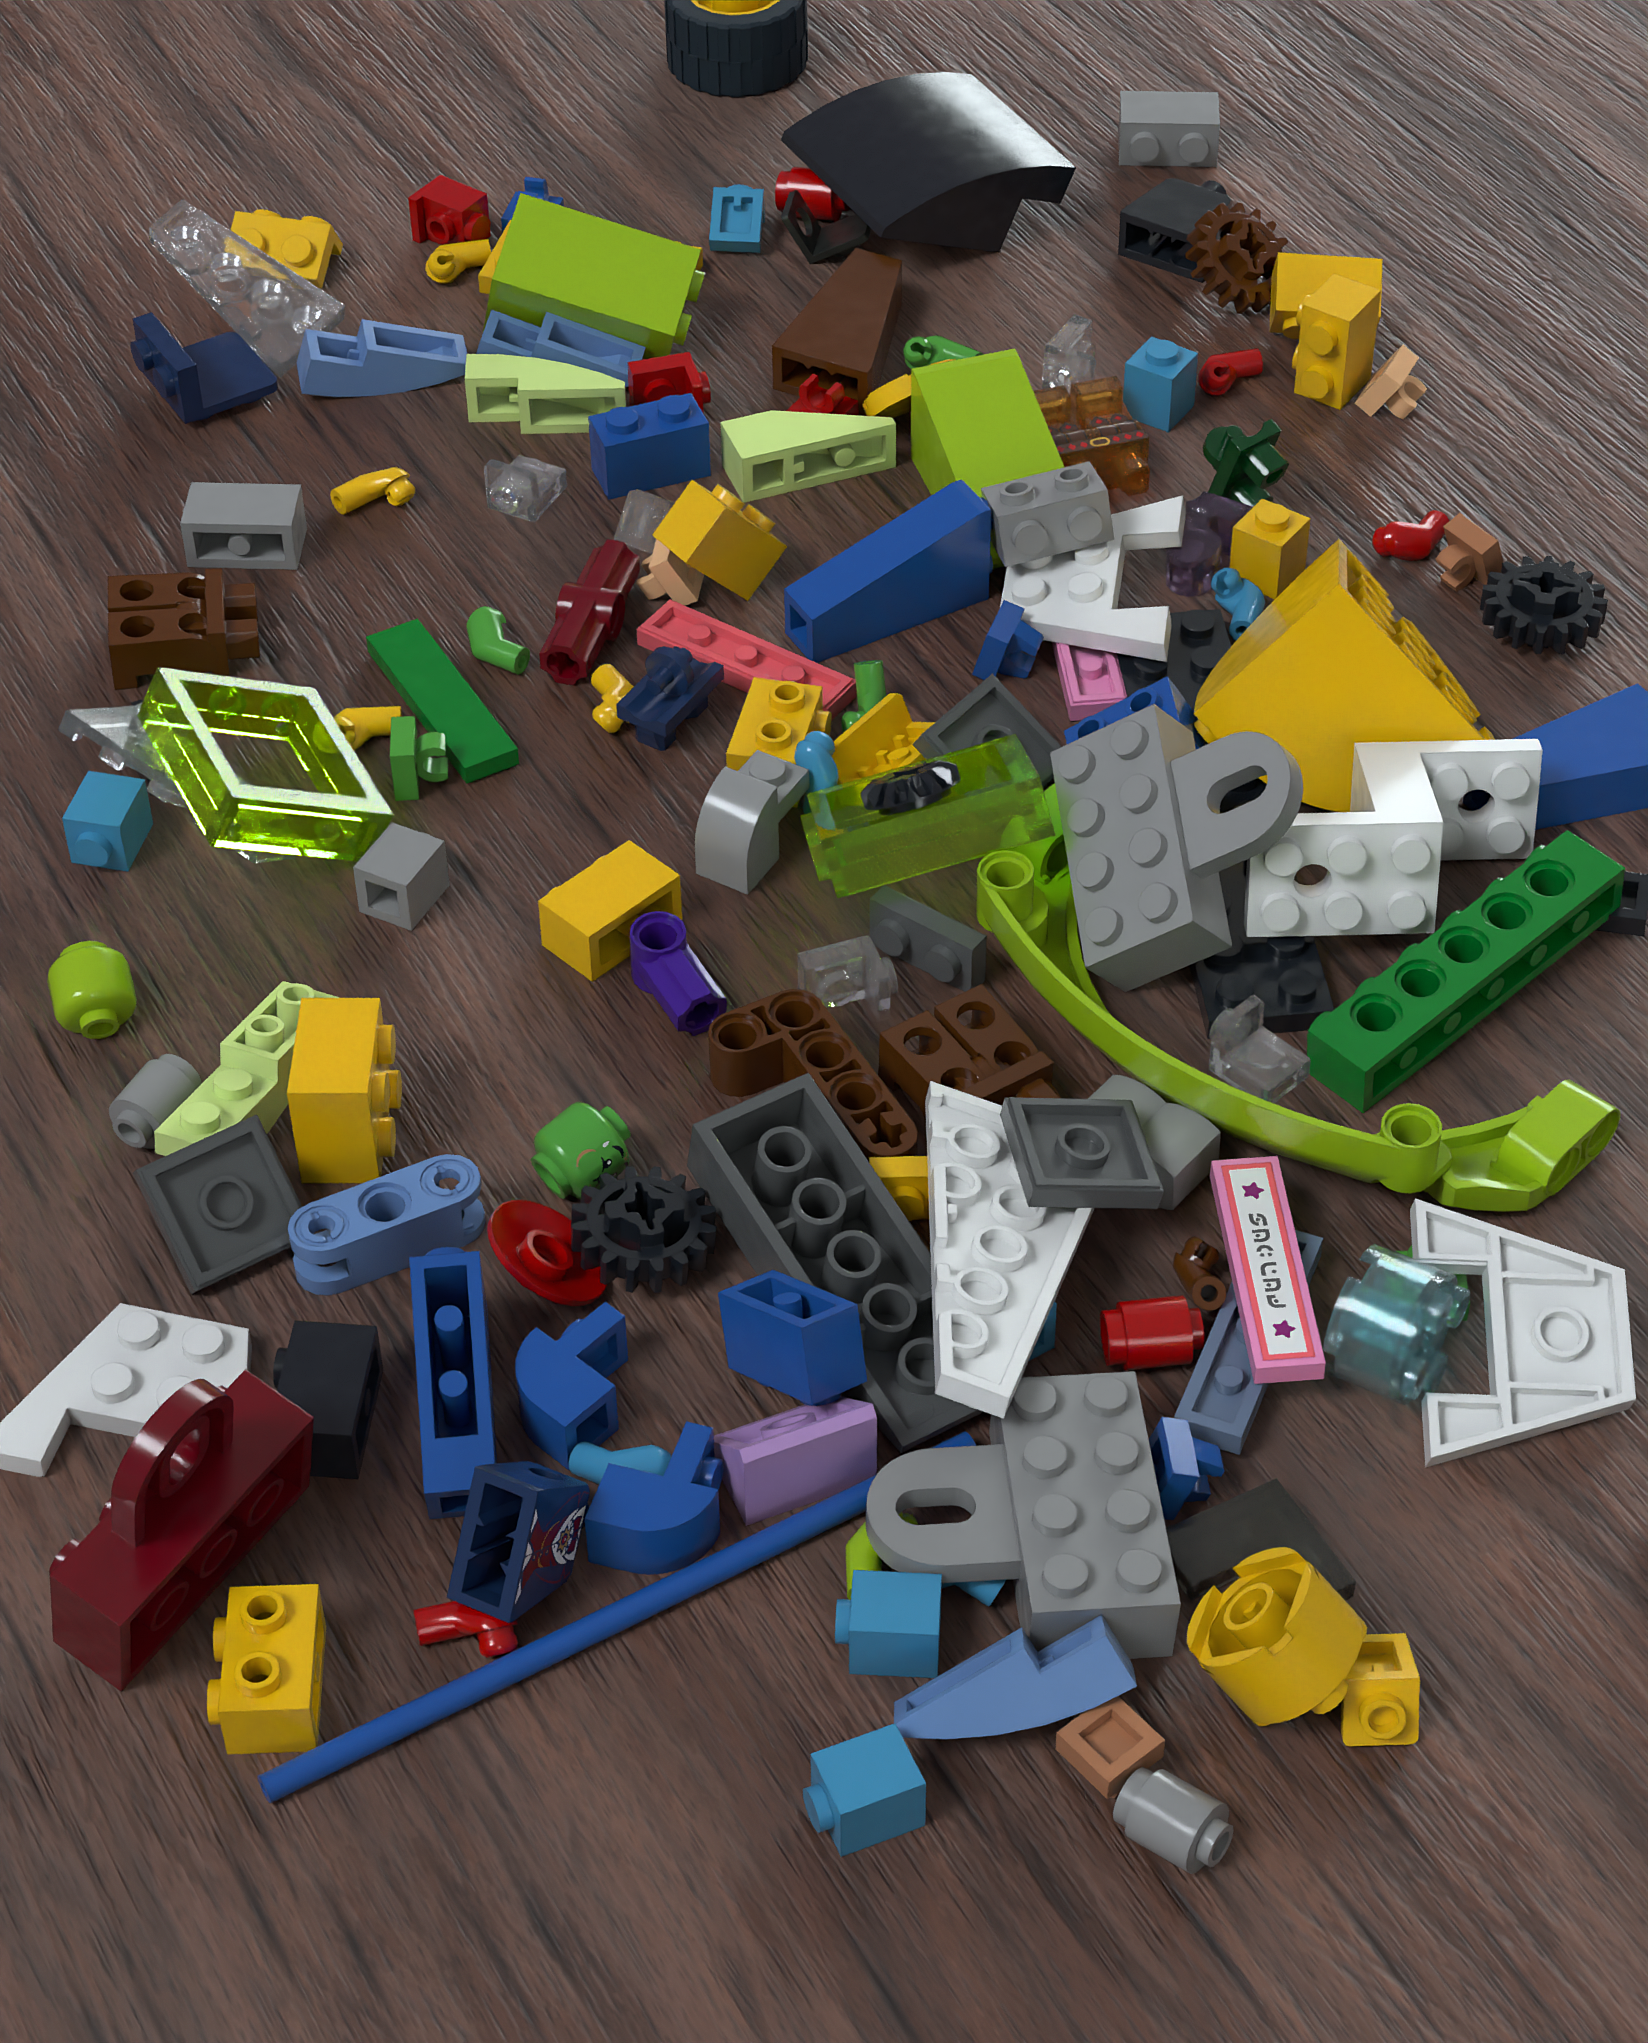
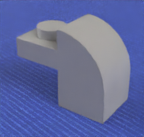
(741, 818)

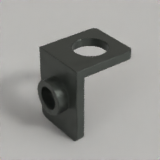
(822, 242)

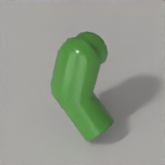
(932, 349)
(488, 641)
(869, 689)

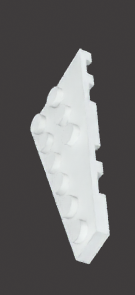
(990, 1253)

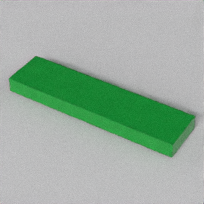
(442, 700)

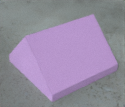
(798, 1457)

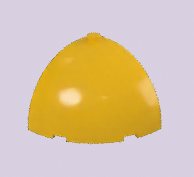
(1331, 673)

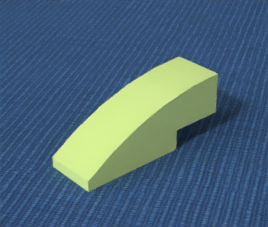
(538, 393)

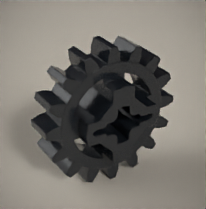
(1543, 605)
(643, 1229)

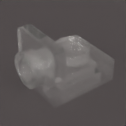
(1070, 355)
(523, 486)
(640, 519)
(848, 974)
(1253, 1056)

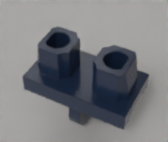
(668, 694)

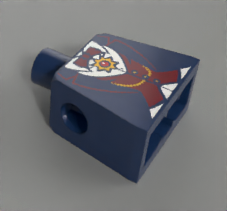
(517, 1537)

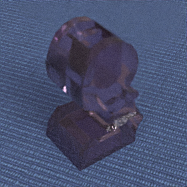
(1205, 538)

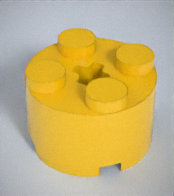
(1277, 1638)

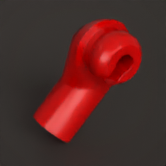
(1223, 369)
(1410, 540)
(457, 1620)

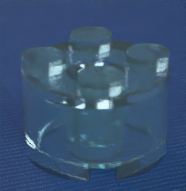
(1394, 1325)

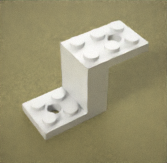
(1392, 840)

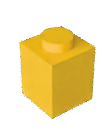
(1270, 547)

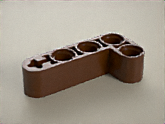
(796, 1036)

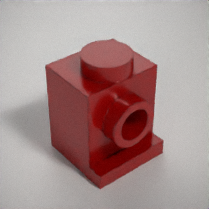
(449, 212)

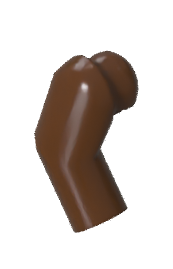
(1193, 1272)

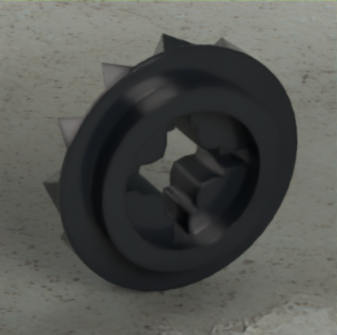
(910, 787)

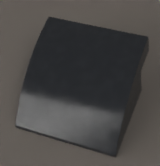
(930, 159)

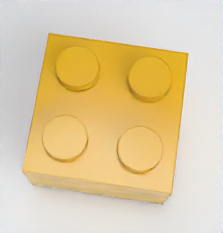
(343, 1090)

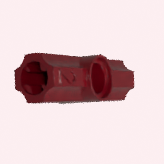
(589, 612)

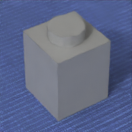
(401, 876)

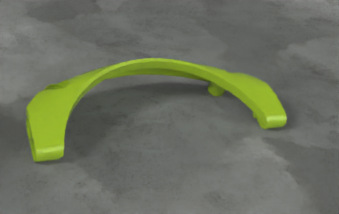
(1480, 1166)

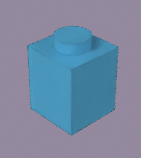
(1160, 383)
(107, 821)
(891, 1623)
(866, 1790)

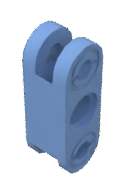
(385, 1223)

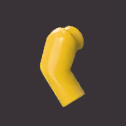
(452, 259)
(371, 486)
(613, 688)
(365, 722)

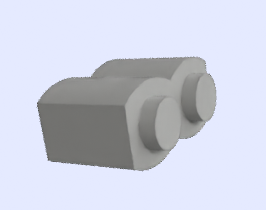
(1177, 1137)

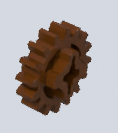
(1237, 258)

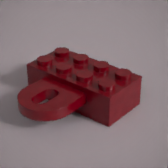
(180, 1517)

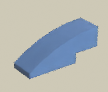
(561, 342)
(378, 360)
(1017, 1687)

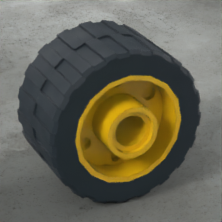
(736, 44)

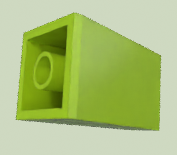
(595, 276)
(978, 424)

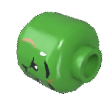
(580, 1148)

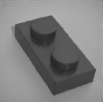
(927, 939)

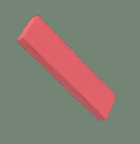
(741, 653)

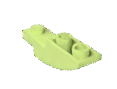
(250, 1077)

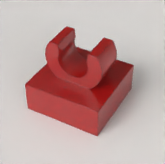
(820, 400)

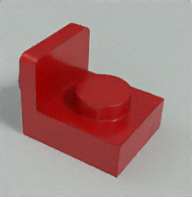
(666, 376)

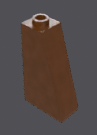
(843, 329)

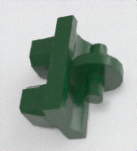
(1244, 463)

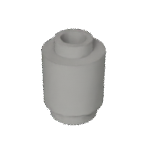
(152, 1098)
(1173, 1819)

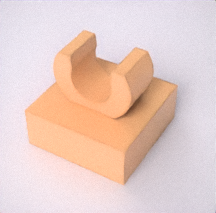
(1393, 385)
(669, 575)

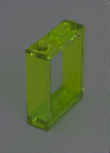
(178, 720)
(988, 811)

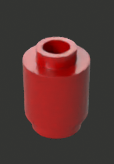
(816, 194)
(1151, 1333)

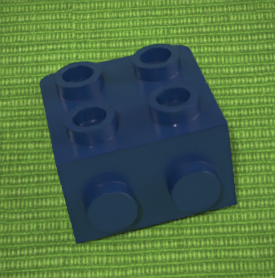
(200, 376)

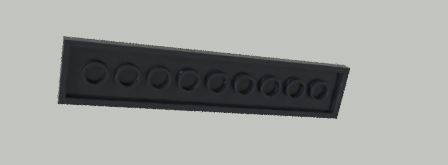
(1275, 969)

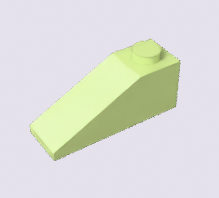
(801, 450)

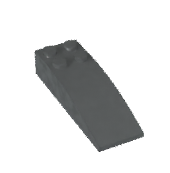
(818, 1212)

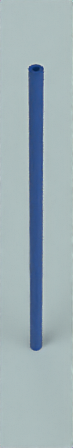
(569, 1640)

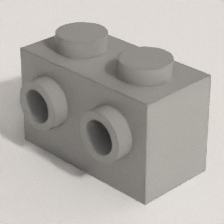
(1049, 513)

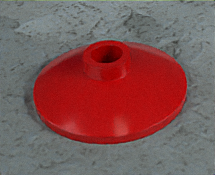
(537, 1252)

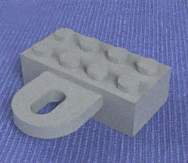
(1152, 837)
(1054, 1504)

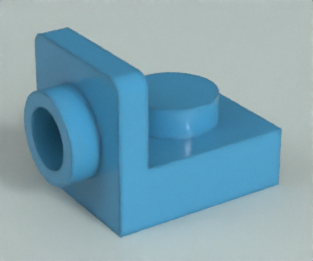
(737, 219)

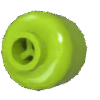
(90, 988)

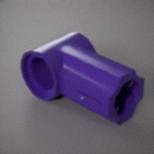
(672, 972)

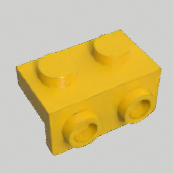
(295, 243)
(879, 741)

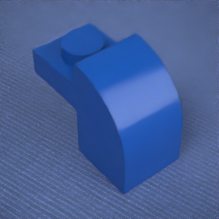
(565, 1383)
(654, 1520)

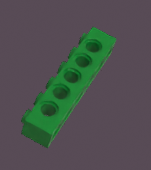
(1463, 970)

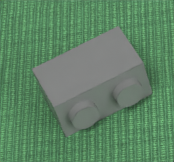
(1168, 128)
(243, 525)

